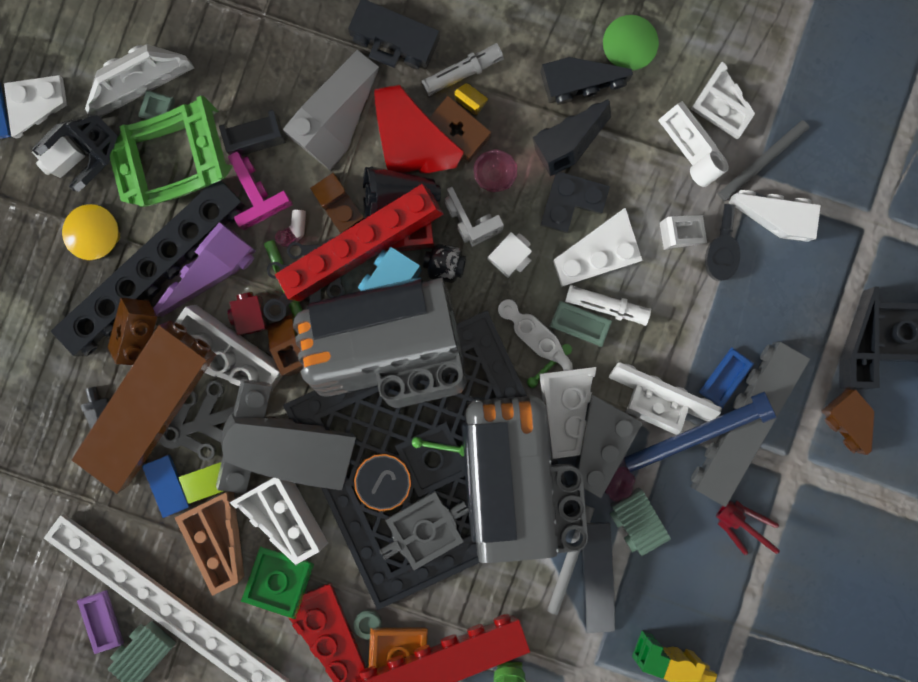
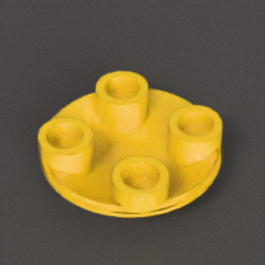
(90, 232)

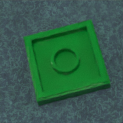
(277, 583)

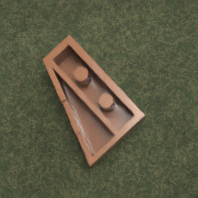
(214, 541)

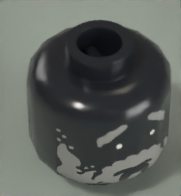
(445, 262)

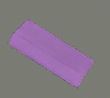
(100, 621)

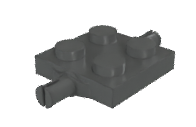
(424, 530)

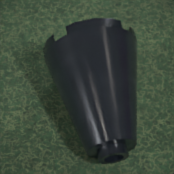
(386, 186)

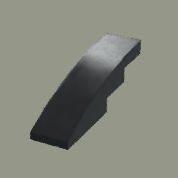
(598, 579)

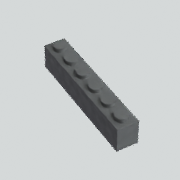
(735, 450)

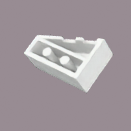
(284, 517)

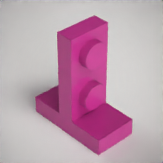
(256, 192)

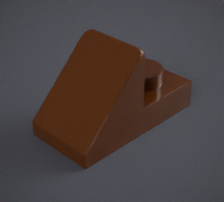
(337, 203)

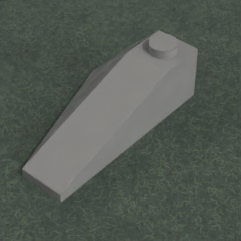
(333, 111)

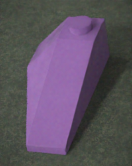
(219, 258)

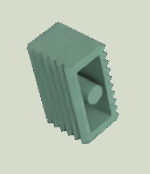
(640, 522)
(142, 655)

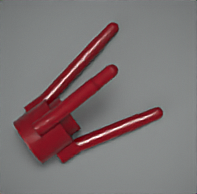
(733, 516)

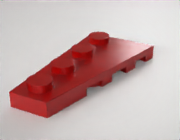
(328, 634)

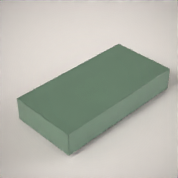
(580, 323)

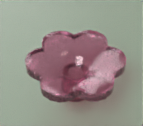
(621, 484)

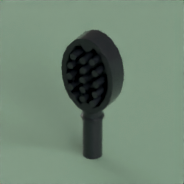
(723, 252)

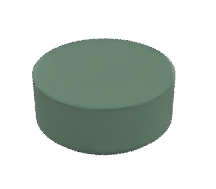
(364, 621)

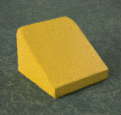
(470, 98)

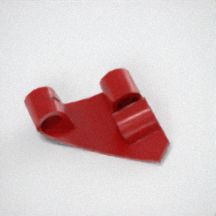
(410, 137)

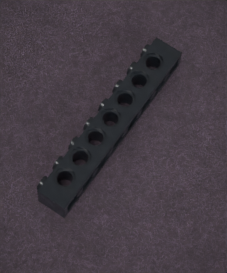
(72, 328)

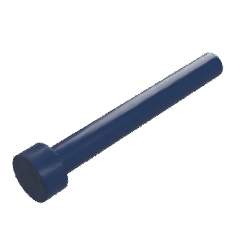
(757, 409)

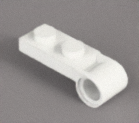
(695, 144)

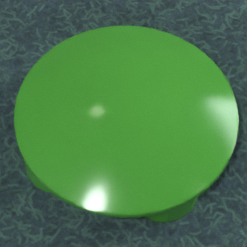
(630, 42)

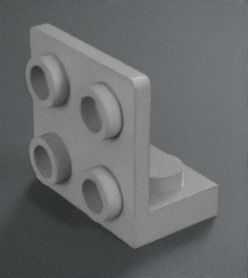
(485, 226)

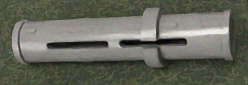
(473, 64)

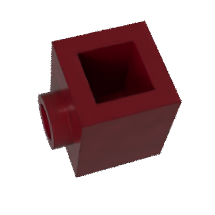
(247, 314)

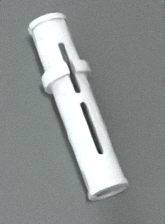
(608, 305)

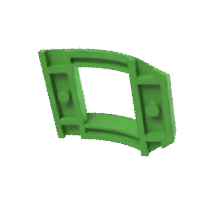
(204, 144)

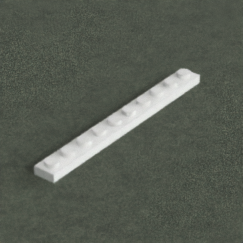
(159, 603)

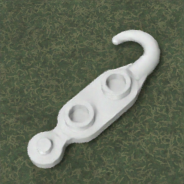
(535, 334)

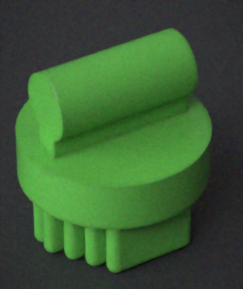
(509, 672)

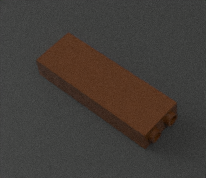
(144, 405)

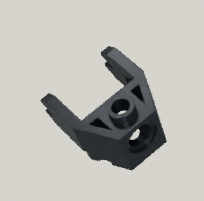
(96, 147)

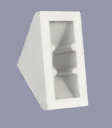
(682, 231)

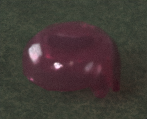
(495, 170)

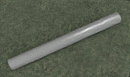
(567, 570)

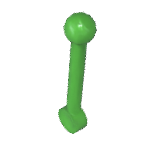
(533, 381)
(417, 442)

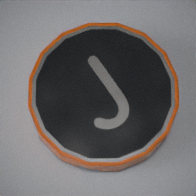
(382, 482)

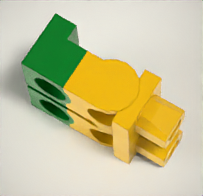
(670, 662)

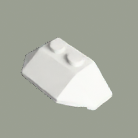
(132, 75)

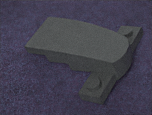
(278, 446)

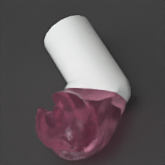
(294, 231)

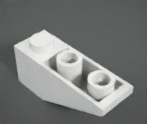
(782, 217)

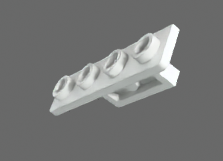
(661, 402)

